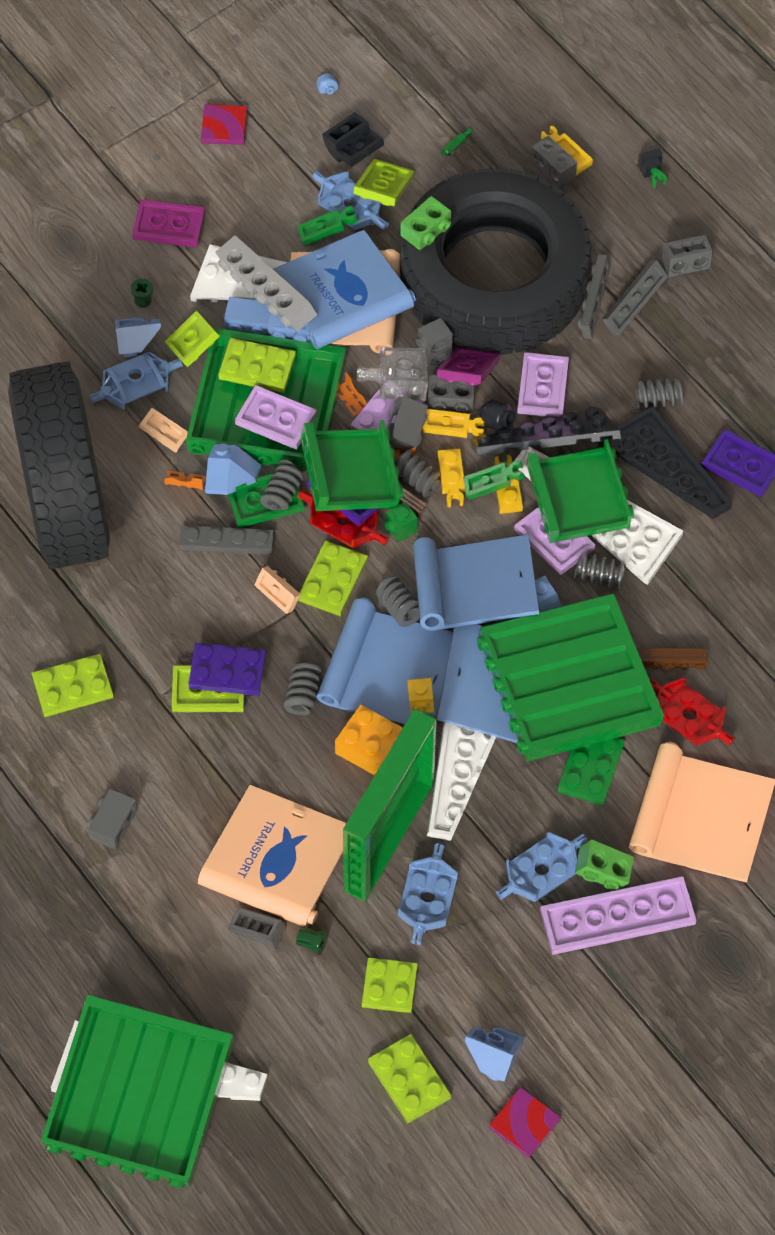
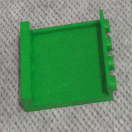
(351, 468)
(580, 493)

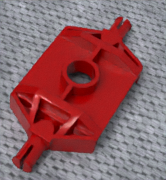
(347, 533)
(678, 698)

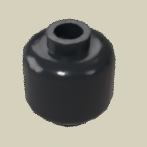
(497, 415)

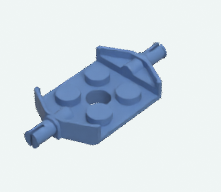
(338, 191)
(121, 389)
(552, 852)
(433, 877)

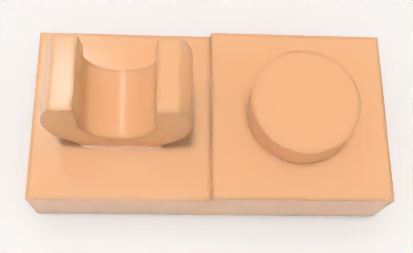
(163, 430)
(277, 589)

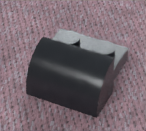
(351, 140)

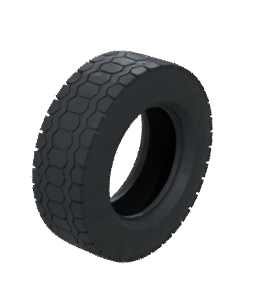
(511, 317)
(59, 465)

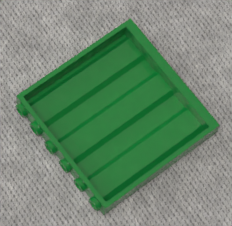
(312, 382)
(569, 677)
(389, 805)
(138, 1091)

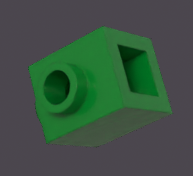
(401, 522)

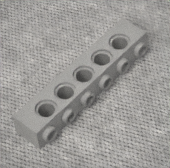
(265, 283)

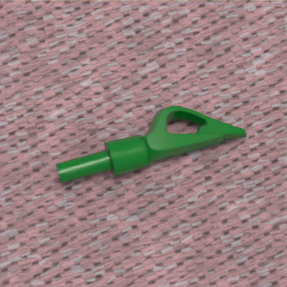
(455, 143)

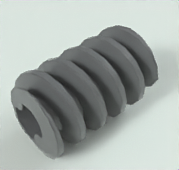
(658, 392)
(416, 475)
(282, 486)
(600, 571)
(398, 601)
(302, 688)

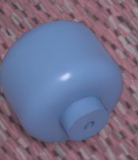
(327, 84)

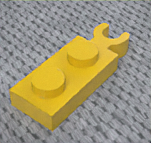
(581, 157)
(451, 424)
(451, 475)
(510, 497)

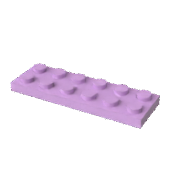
(617, 915)

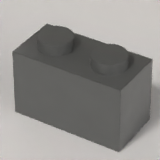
(406, 423)
(112, 819)

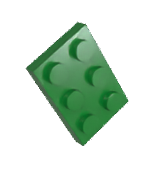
(248, 508)
(591, 771)

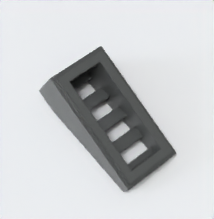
(271, 934)

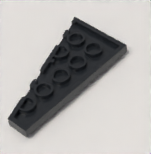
(549, 433)
(659, 454)

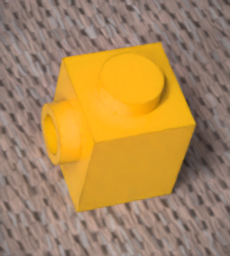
(421, 695)

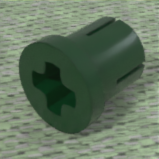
(142, 291)
(312, 939)

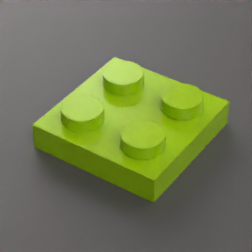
(192, 338)
(389, 985)

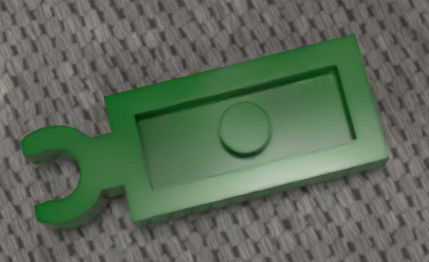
(326, 225)
(492, 479)

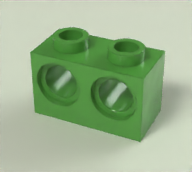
(426, 223)
(605, 860)

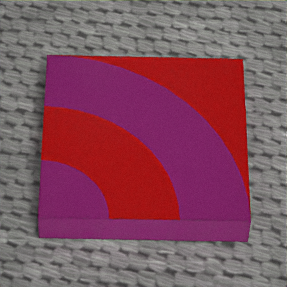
(223, 124)
(524, 1122)

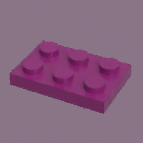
(168, 223)
(468, 366)

